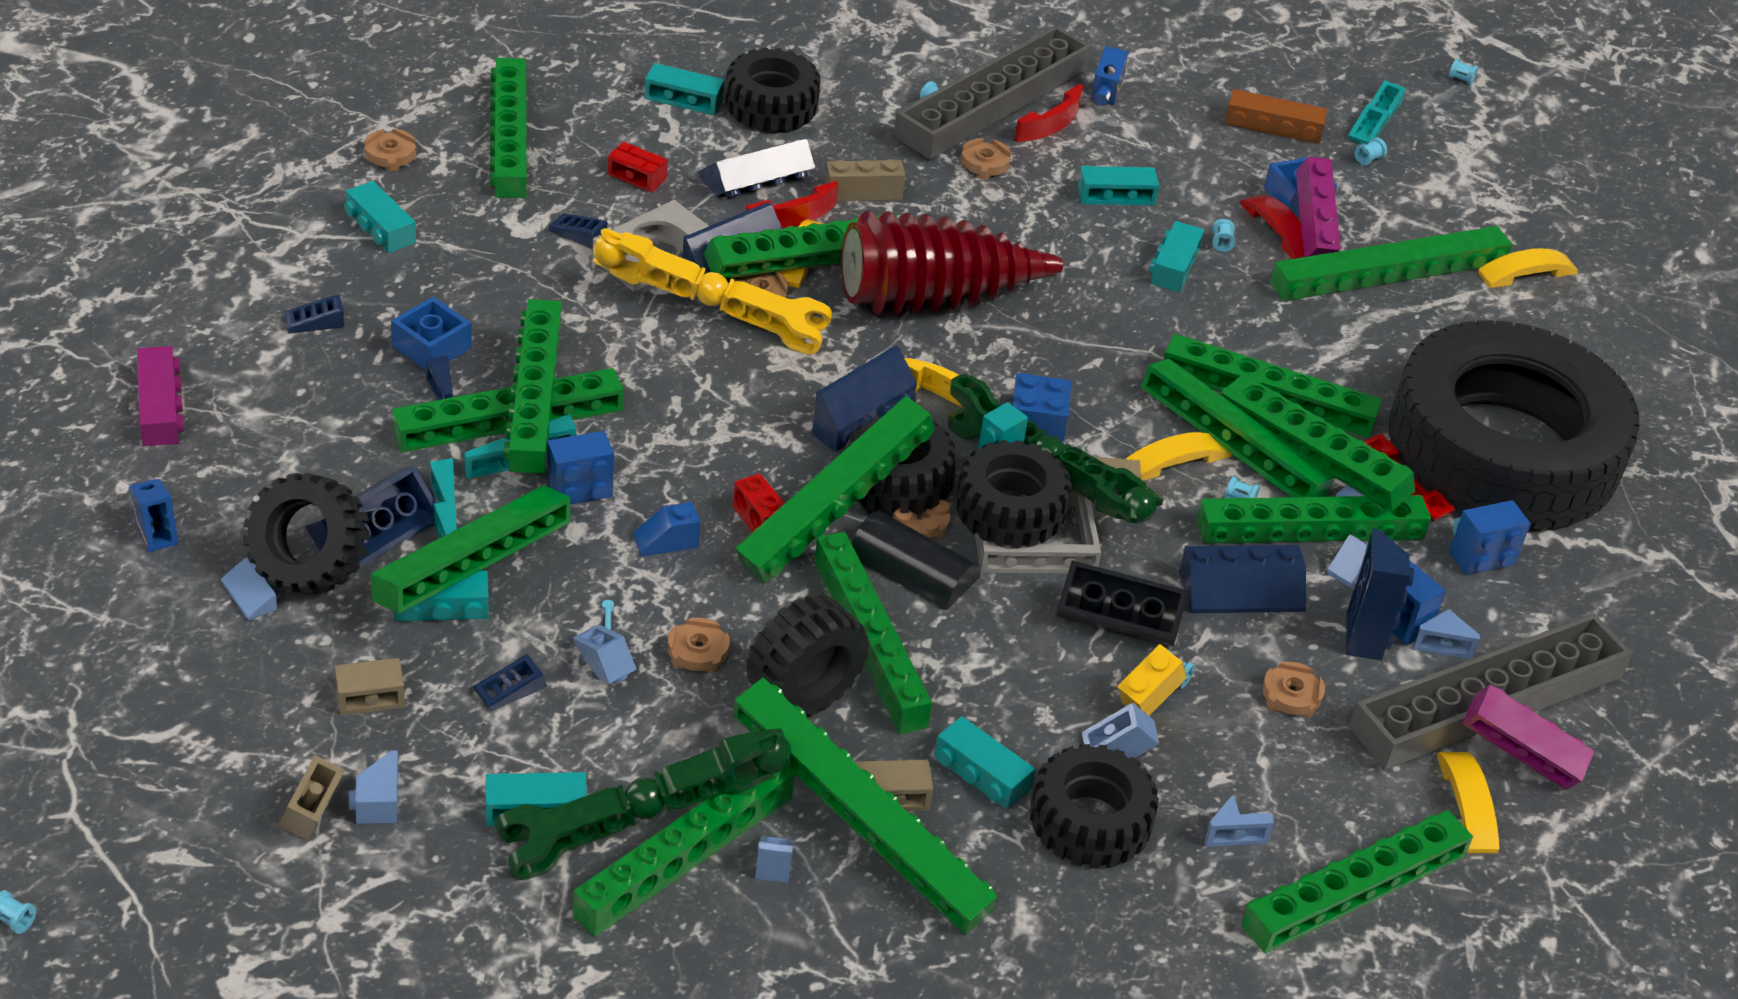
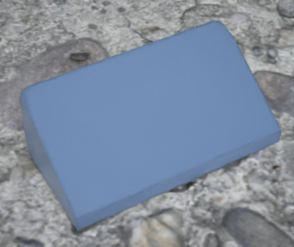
(249, 590)

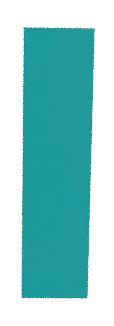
(1378, 113)
(490, 457)
(443, 487)

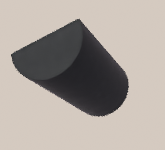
(914, 559)
(1122, 603)

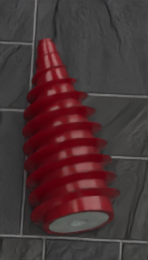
(932, 262)

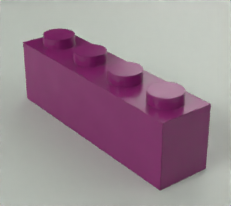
(1318, 207)
(158, 396)
(1528, 737)

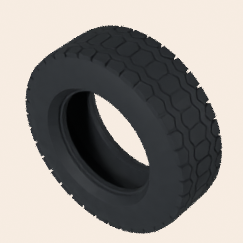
(1528, 373)

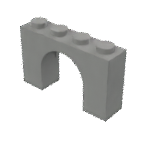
(663, 224)

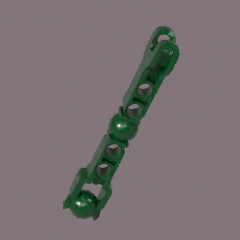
(1087, 474)
(733, 765)

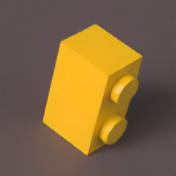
(1152, 680)

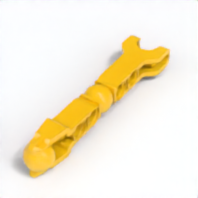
(783, 316)

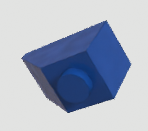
(669, 530)

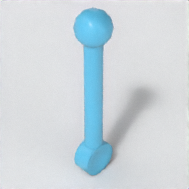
(608, 607)

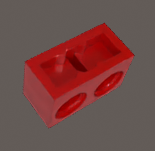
(755, 500)

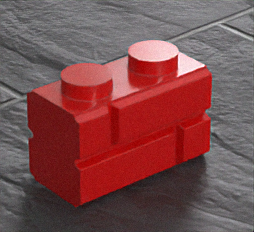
(637, 167)

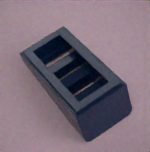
(578, 228)
(317, 315)
(439, 377)
(524, 687)

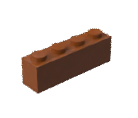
(1276, 116)

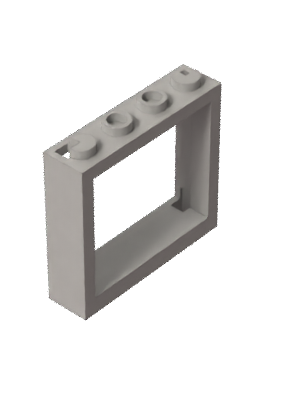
(1044, 557)

